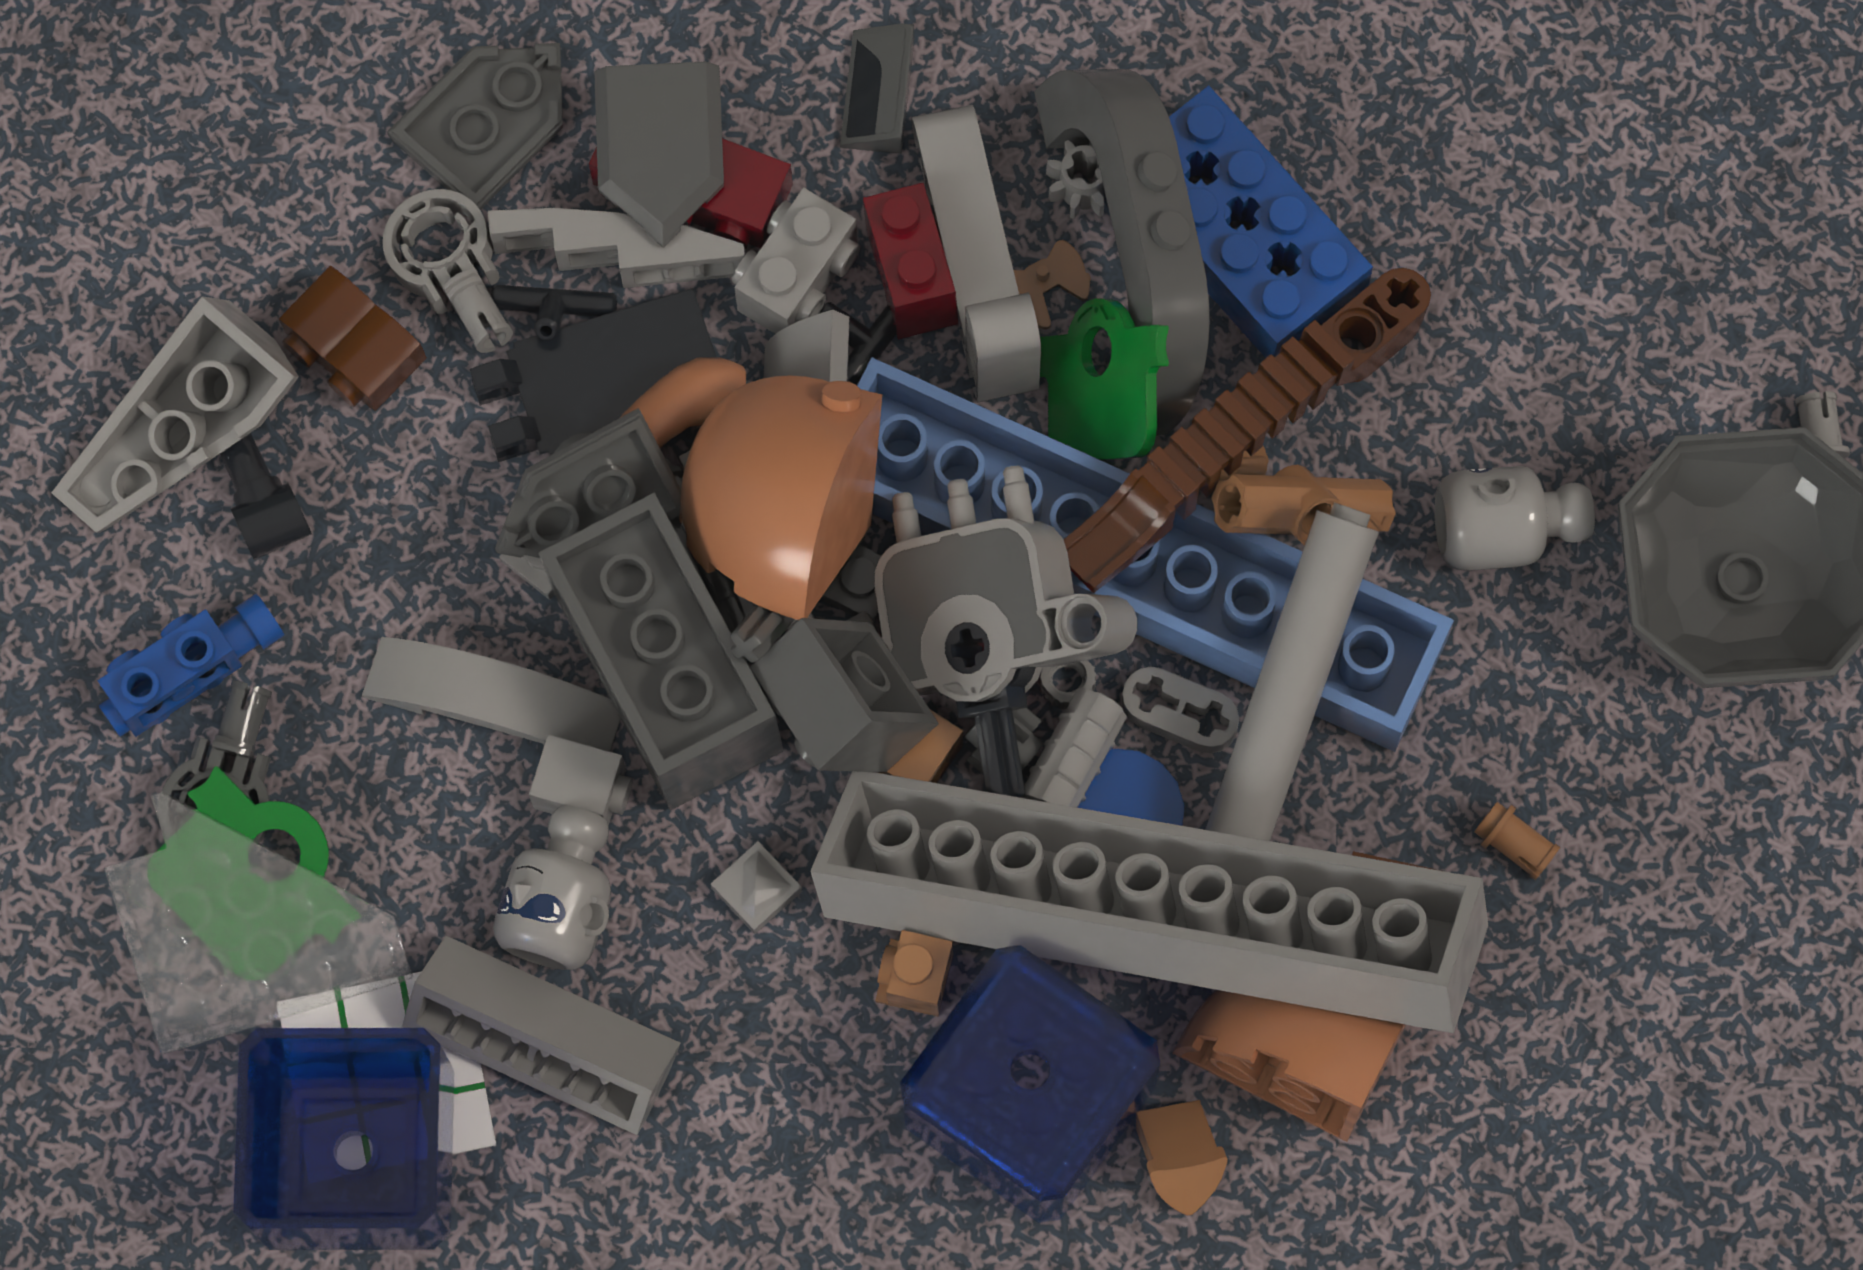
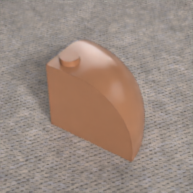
(782, 487)
(1292, 1055)

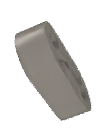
(1184, 695)

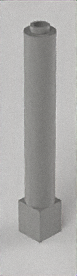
(1294, 674)

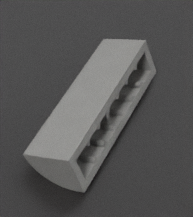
(541, 1034)

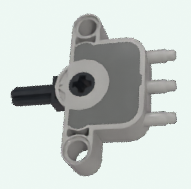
(992, 588)

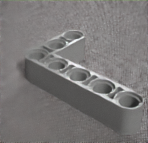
(996, 321)

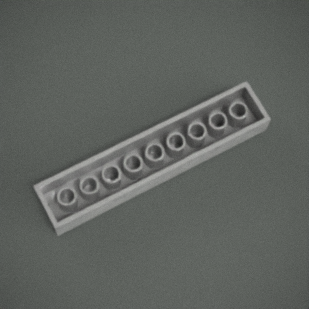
(1154, 899)

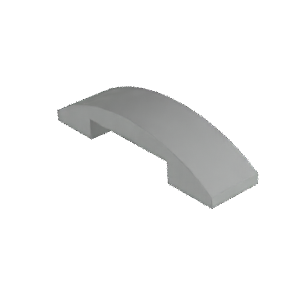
(488, 693)

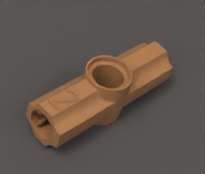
(1291, 499)

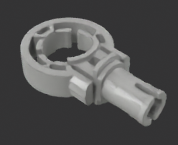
(454, 273)

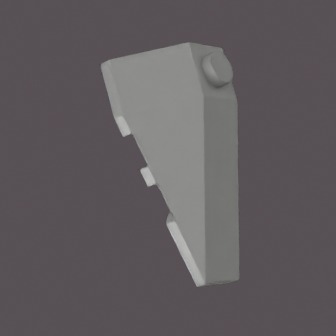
(189, 405)

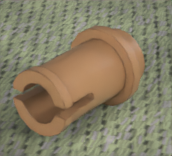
(1516, 840)

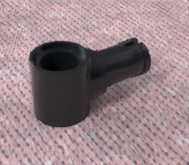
(264, 507)

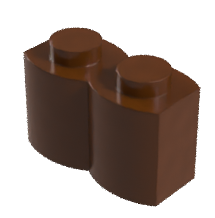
(351, 340)

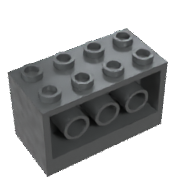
(662, 651)

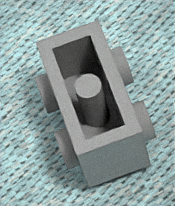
(797, 263)

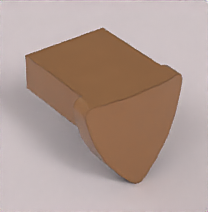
(1181, 1154)

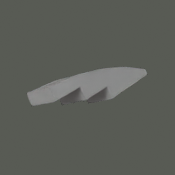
(614, 238)

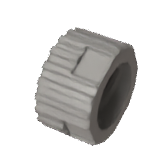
(1059, 698)

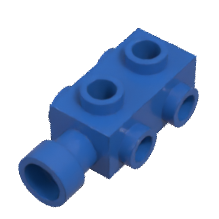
(174, 664)

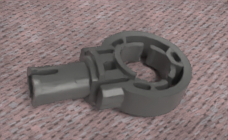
(235, 738)

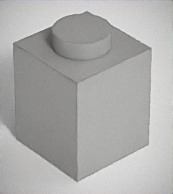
(580, 778)

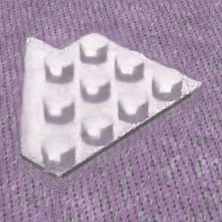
(241, 932)

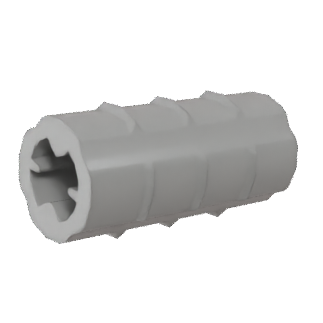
(1075, 749)

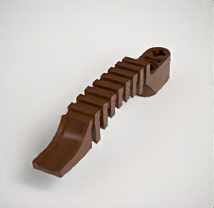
(1301, 374)

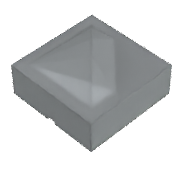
(756, 887)

